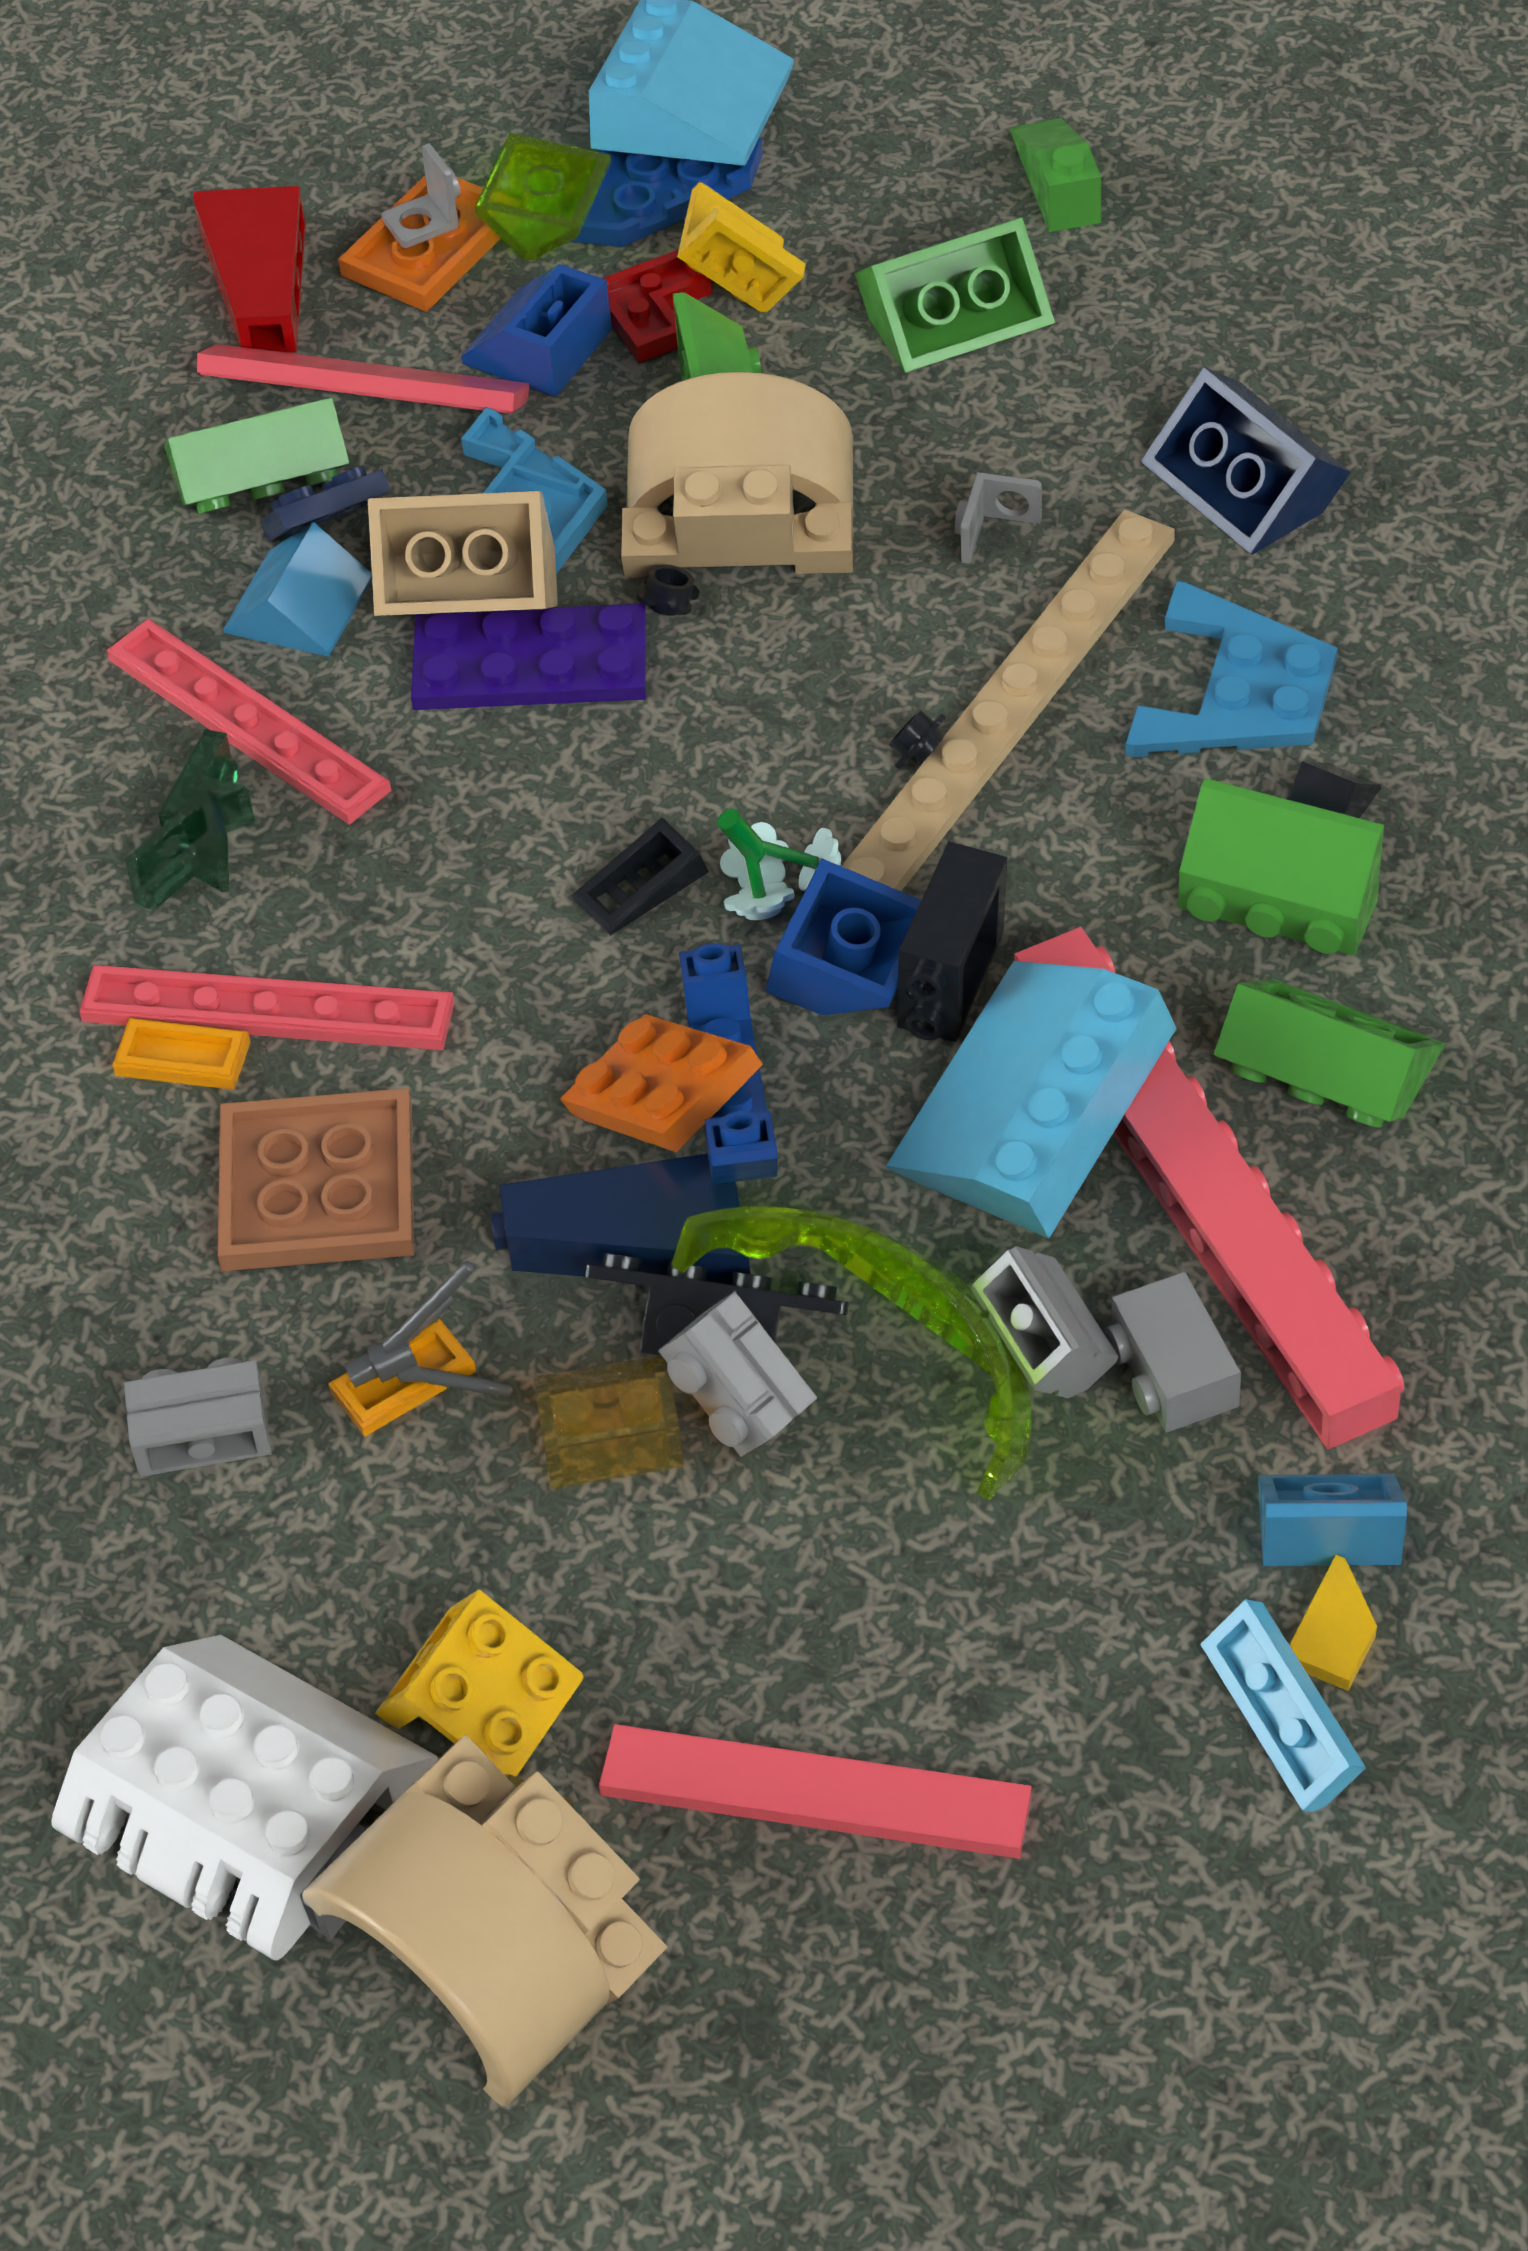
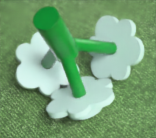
(758, 864)

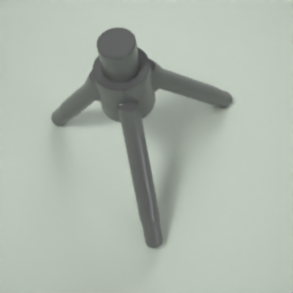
(395, 1358)

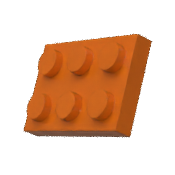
(425, 270)
(660, 1081)

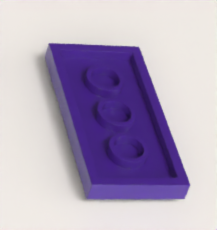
(529, 657)

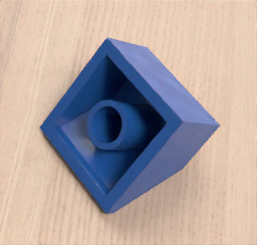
(842, 943)

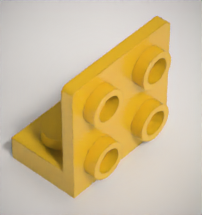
(737, 250)
(484, 1680)

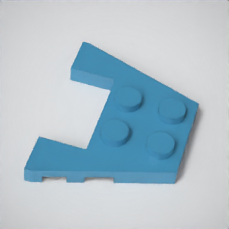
(569, 495)
(1262, 687)

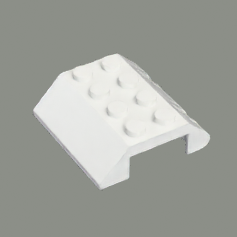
(231, 1779)

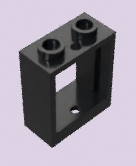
(951, 942)

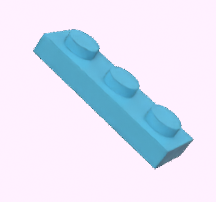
(1282, 1706)

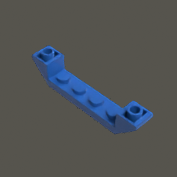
(717, 1002)

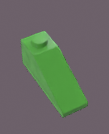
(1060, 173)

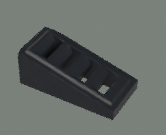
(658, 840)

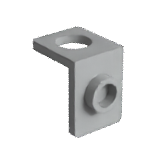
(437, 204)
(984, 502)

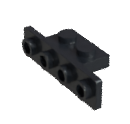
(682, 1297)

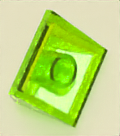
(540, 193)

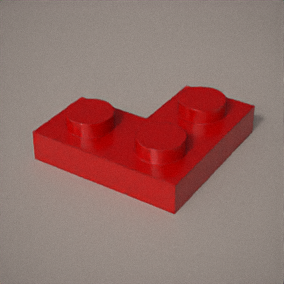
(644, 303)

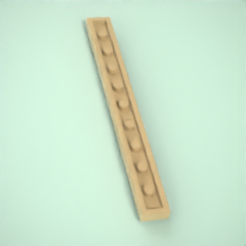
(1010, 701)

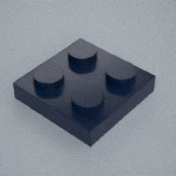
(341, 495)

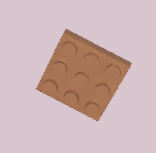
(315, 1180)

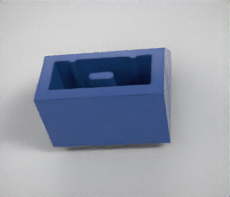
(545, 330)

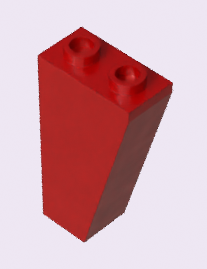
(257, 260)

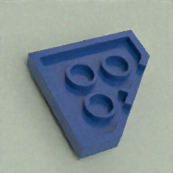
(654, 192)

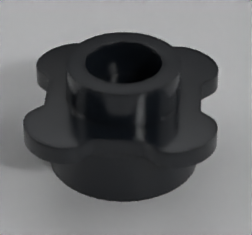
(668, 590)
(917, 738)

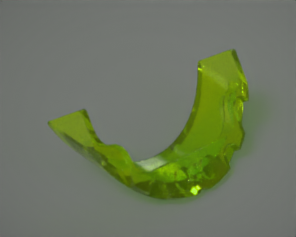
(904, 1277)

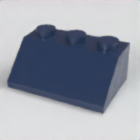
(1243, 463)

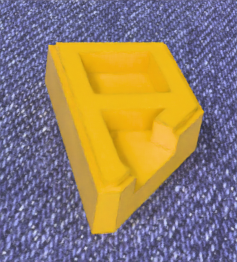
(1335, 1629)

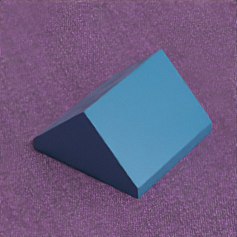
(302, 594)
(1327, 1515)

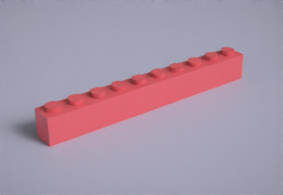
(1246, 1242)

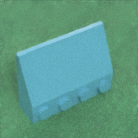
(685, 86)
(1036, 1091)

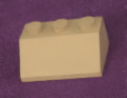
(461, 553)

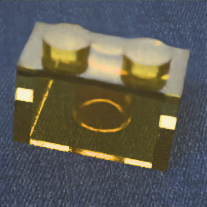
(608, 1421)

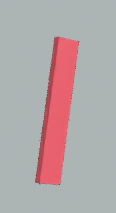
(362, 378)
(250, 720)
(270, 1006)
(816, 1791)

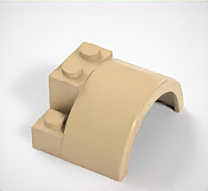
(732, 458)
(496, 1909)

